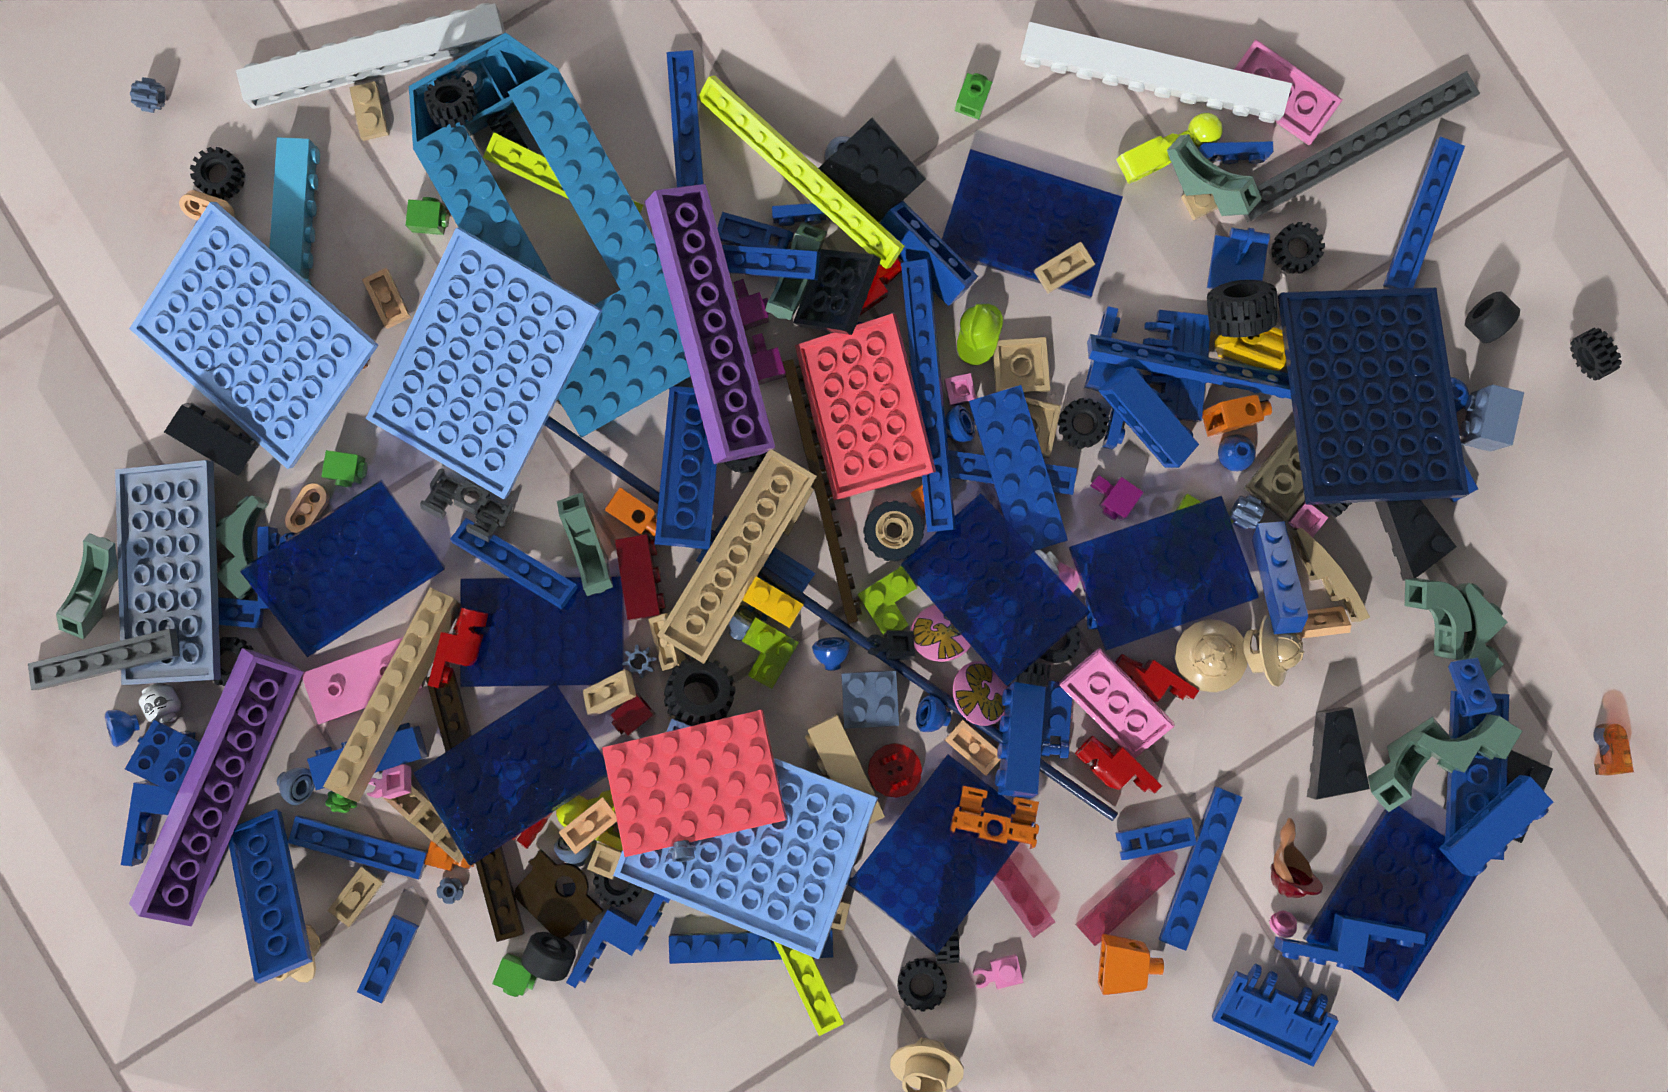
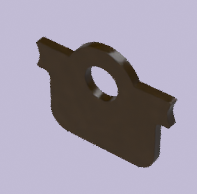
(542, 899)

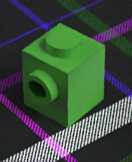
(973, 95)
(426, 216)
(344, 468)
(513, 976)

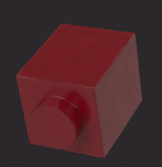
(632, 715)

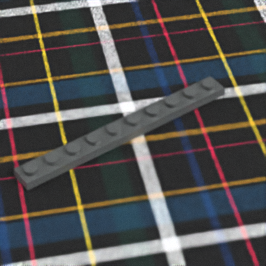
(1364, 143)

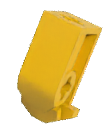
(1261, 350)

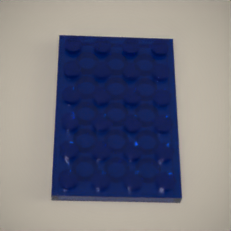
(1025, 217)
(343, 568)
(1163, 573)
(995, 589)
(539, 643)
(512, 773)
(924, 870)
(1400, 882)

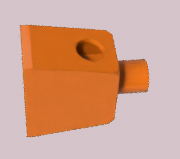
(1235, 414)
(622, 507)
(1125, 965)

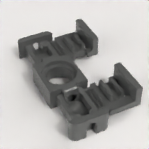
(448, 489)

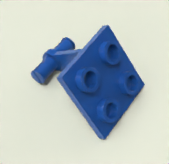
(1238, 257)
(163, 756)

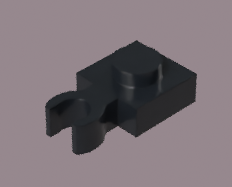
(896, 644)

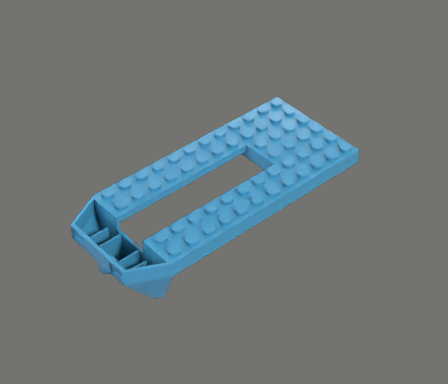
(636, 339)

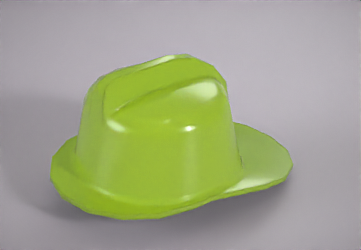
(979, 333)

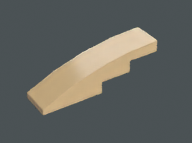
(1322, 566)
(422, 814)

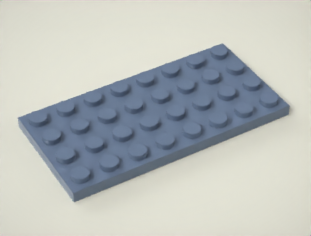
(169, 567)

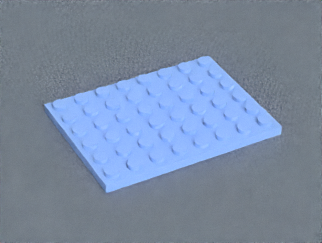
(252, 335)
(483, 363)
(771, 877)

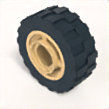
(910, 530)

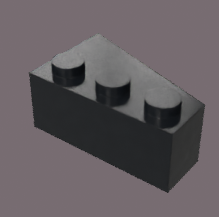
(211, 438)
(1415, 535)
(1337, 755)

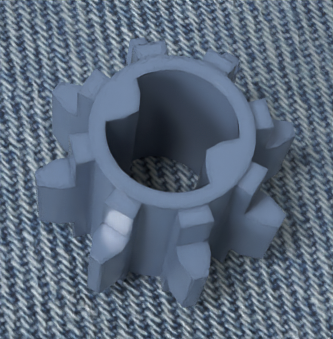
(148, 95)
(1247, 512)
(634, 655)

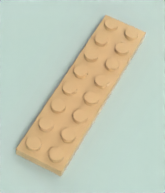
(736, 556)

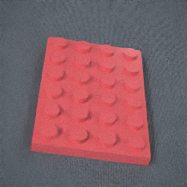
(865, 408)
(694, 783)

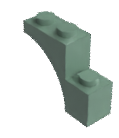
(1198, 176)
(790, 291)
(236, 535)
(585, 543)
(95, 577)
(1486, 622)
(1490, 738)
(1394, 781)

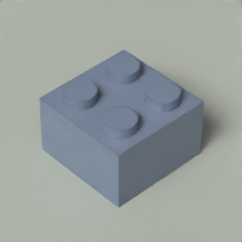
(1491, 418)
(870, 699)

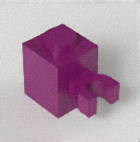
(751, 306)
(766, 362)
(1118, 497)

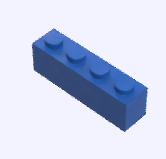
(948, 271)
(1149, 417)
(1279, 578)
(1021, 740)
(404, 748)
(1496, 825)

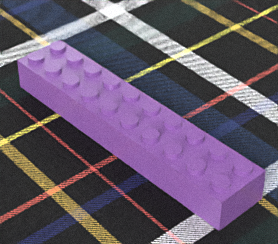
(709, 323)
(215, 788)

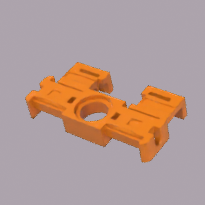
(971, 820)

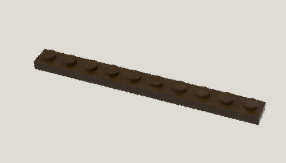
(825, 503)
(493, 867)

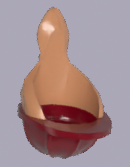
(1291, 870)

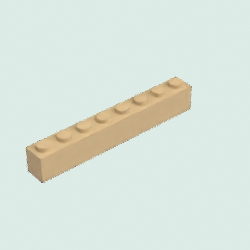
(392, 696)

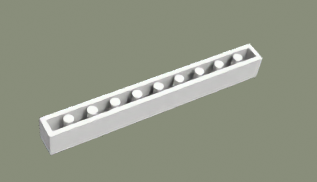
(369, 56)
(1155, 72)

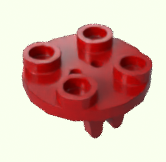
(889, 758)

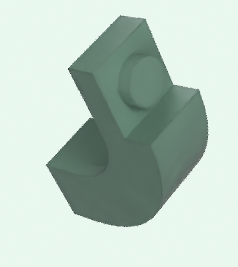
(1448, 611)

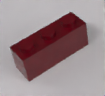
(639, 577)

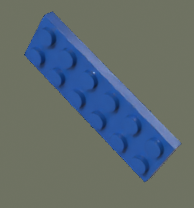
(1018, 467)
(686, 476)
(1483, 778)
(269, 897)

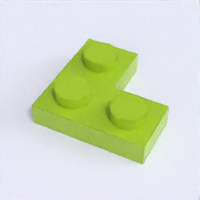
(881, 598)
(775, 652)

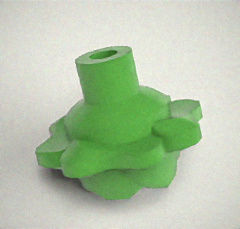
(339, 803)

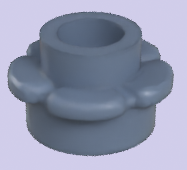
(682, 851)
(457, 890)

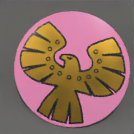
(937, 637)
(979, 693)

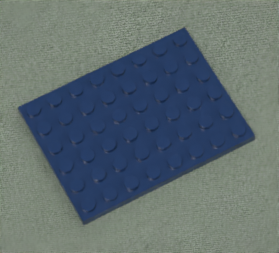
(1372, 396)

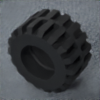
(1242, 308)
(708, 674)

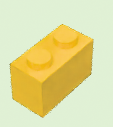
(773, 602)

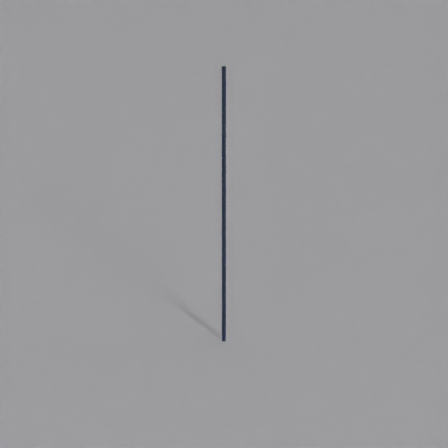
(832, 619)

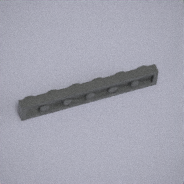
(103, 659)

